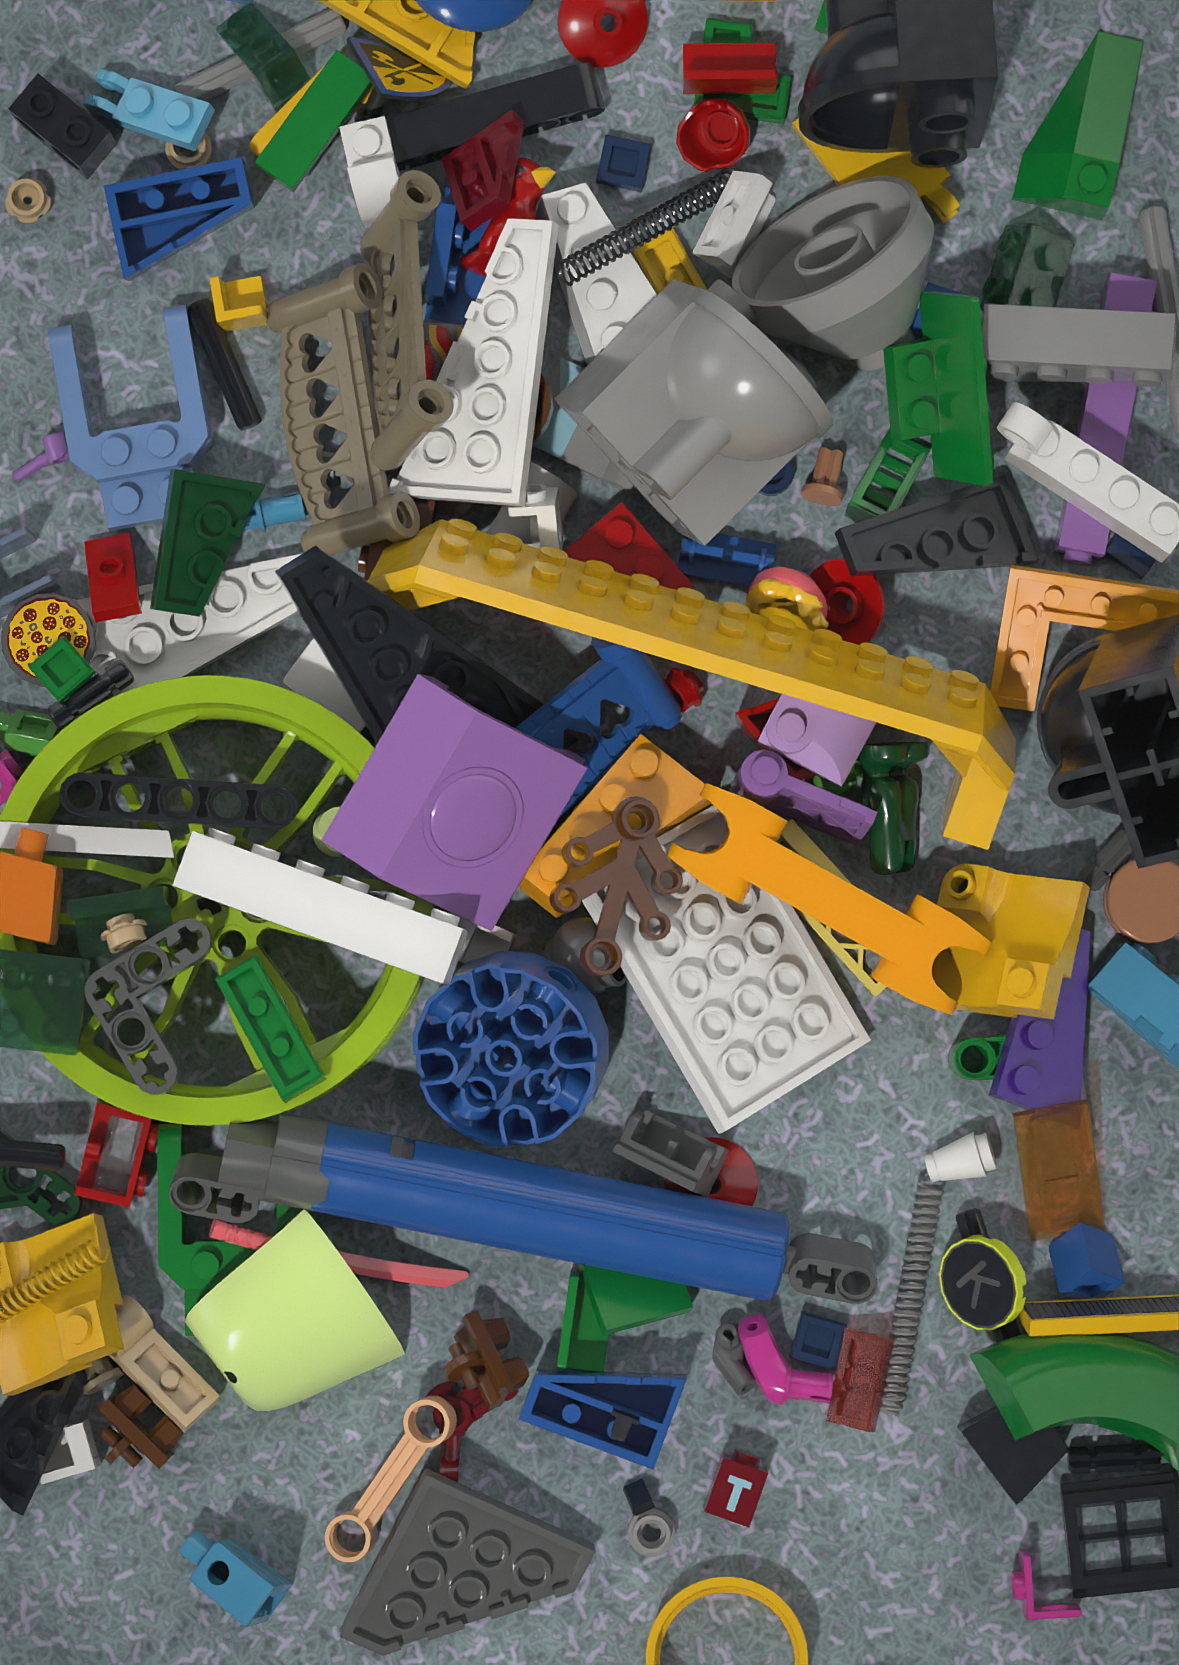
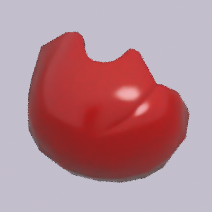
(713, 134)

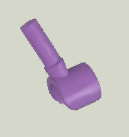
(56, 452)

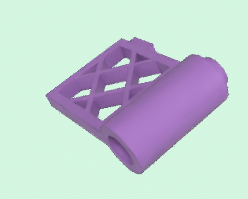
(766, 782)

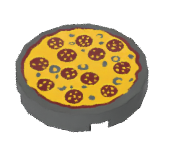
(39, 624)

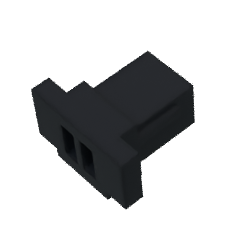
(622, 1423)

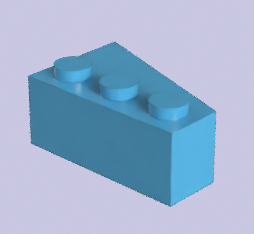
(1141, 996)

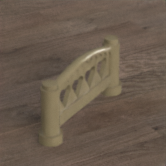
(333, 314)
(423, 402)

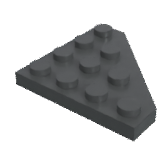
(458, 1562)

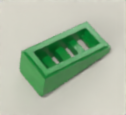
(860, 509)

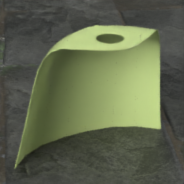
(292, 1321)

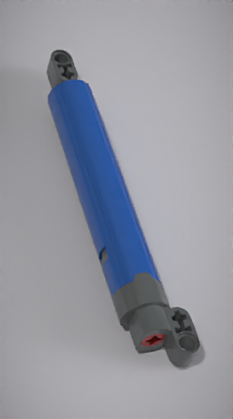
(516, 1208)

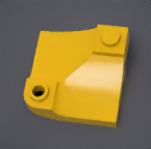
(1032, 936)
(68, 1326)

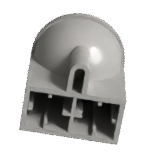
(696, 406)

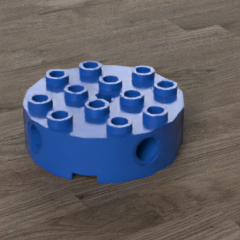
(539, 1014)

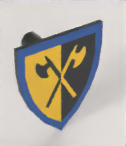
(394, 75)

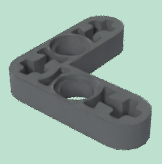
(134, 987)

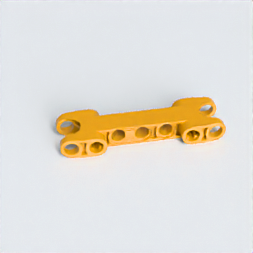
(903, 941)

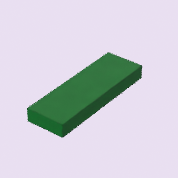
(314, 121)
(270, 1029)

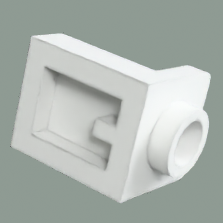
(545, 514)

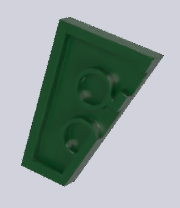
(196, 536)

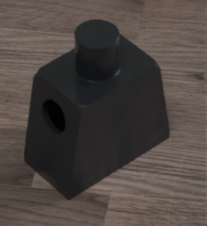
(1014, 1463)

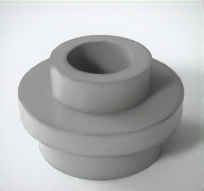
(655, 1547)

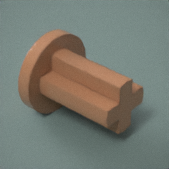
(825, 479)

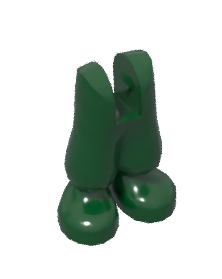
(896, 801)

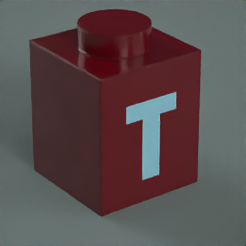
(736, 1487)

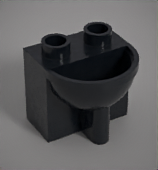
(903, 79)
(1115, 733)

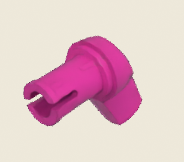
(771, 1370)

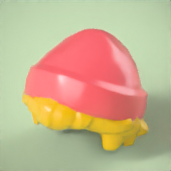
(789, 595)

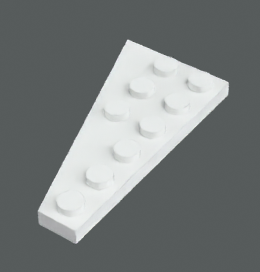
(493, 380)
(176, 645)

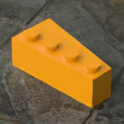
(639, 772)

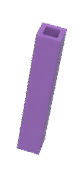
(1104, 426)

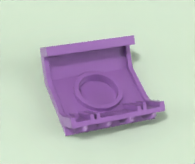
(454, 804)

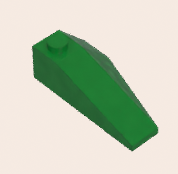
(1081, 140)

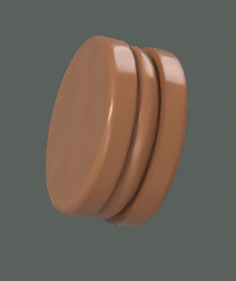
(1143, 902)

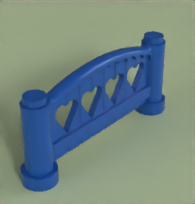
(619, 677)

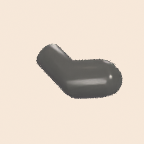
(729, 1358)

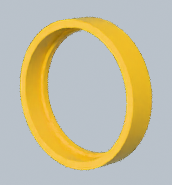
(725, 1585)

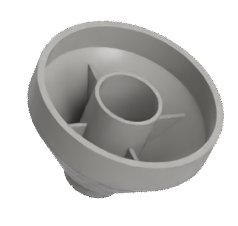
(842, 270)

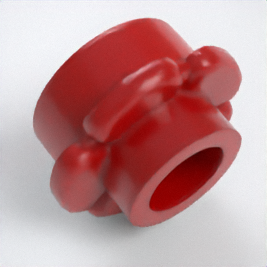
(685, 687)

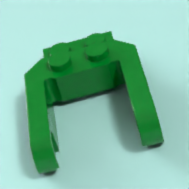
(200, 1264)

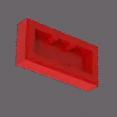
(112, 577)

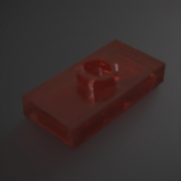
(860, 1379)

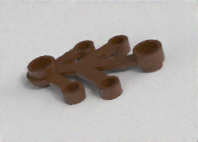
(622, 879)

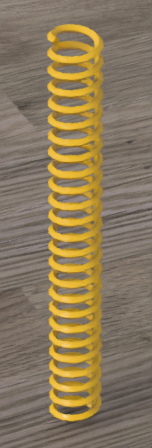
(70, 1277)

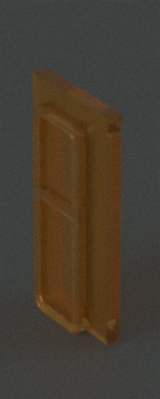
(1058, 1169)

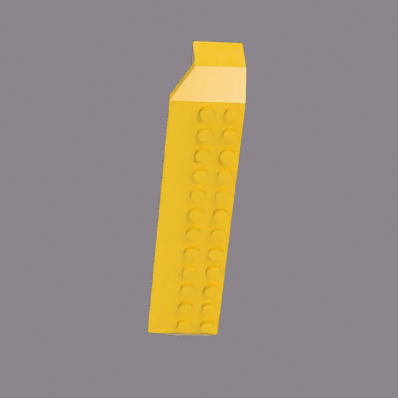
(724, 639)

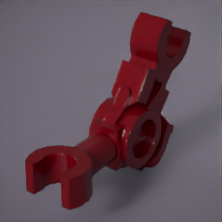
(468, 1408)

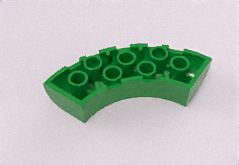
(1086, 1380)

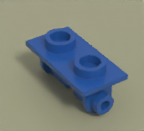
(726, 559)

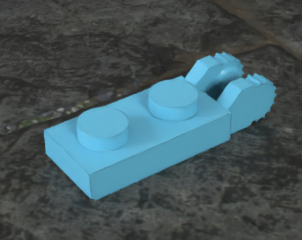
(152, 110)

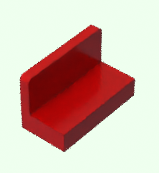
(729, 68)

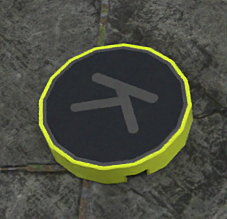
(982, 1282)

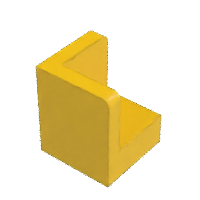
(239, 303)

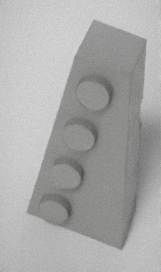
(1077, 345)

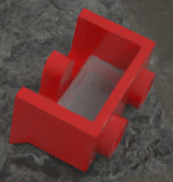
(115, 1154)

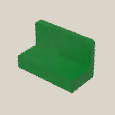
(581, 1337)

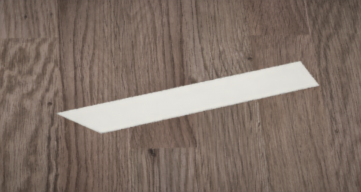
(93, 839)

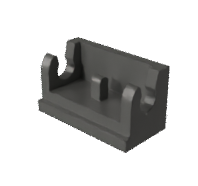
(671, 1152)

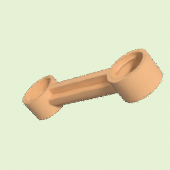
(390, 1479)

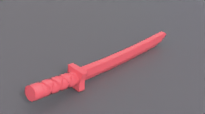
(358, 1264)

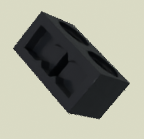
(62, 126)

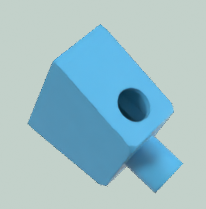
(252, 1585)

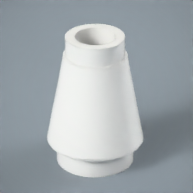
(962, 1159)

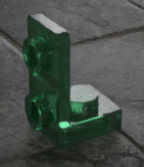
(264, 54)

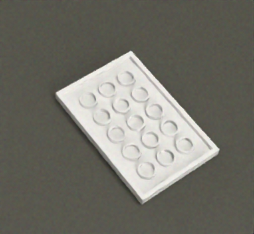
(732, 985)

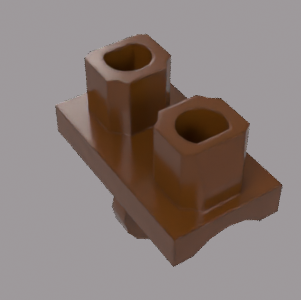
(479, 1363)
(153, 1443)

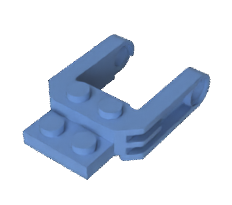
(135, 460)

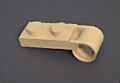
(160, 1369)

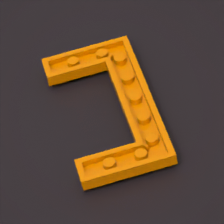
(1045, 596)

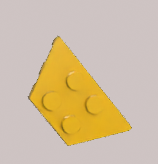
(414, 33)

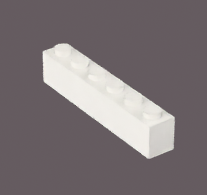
(320, 907)

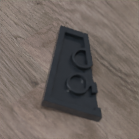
(29, 1433)

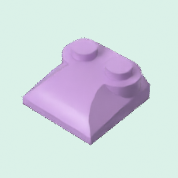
(816, 737)

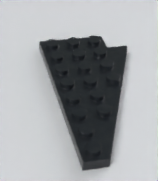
(383, 647)

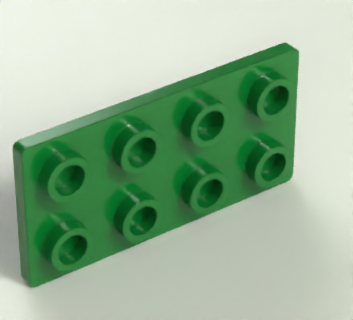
(941, 388)

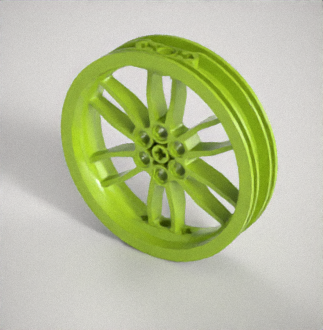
(128, 727)

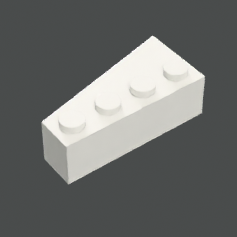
(610, 296)

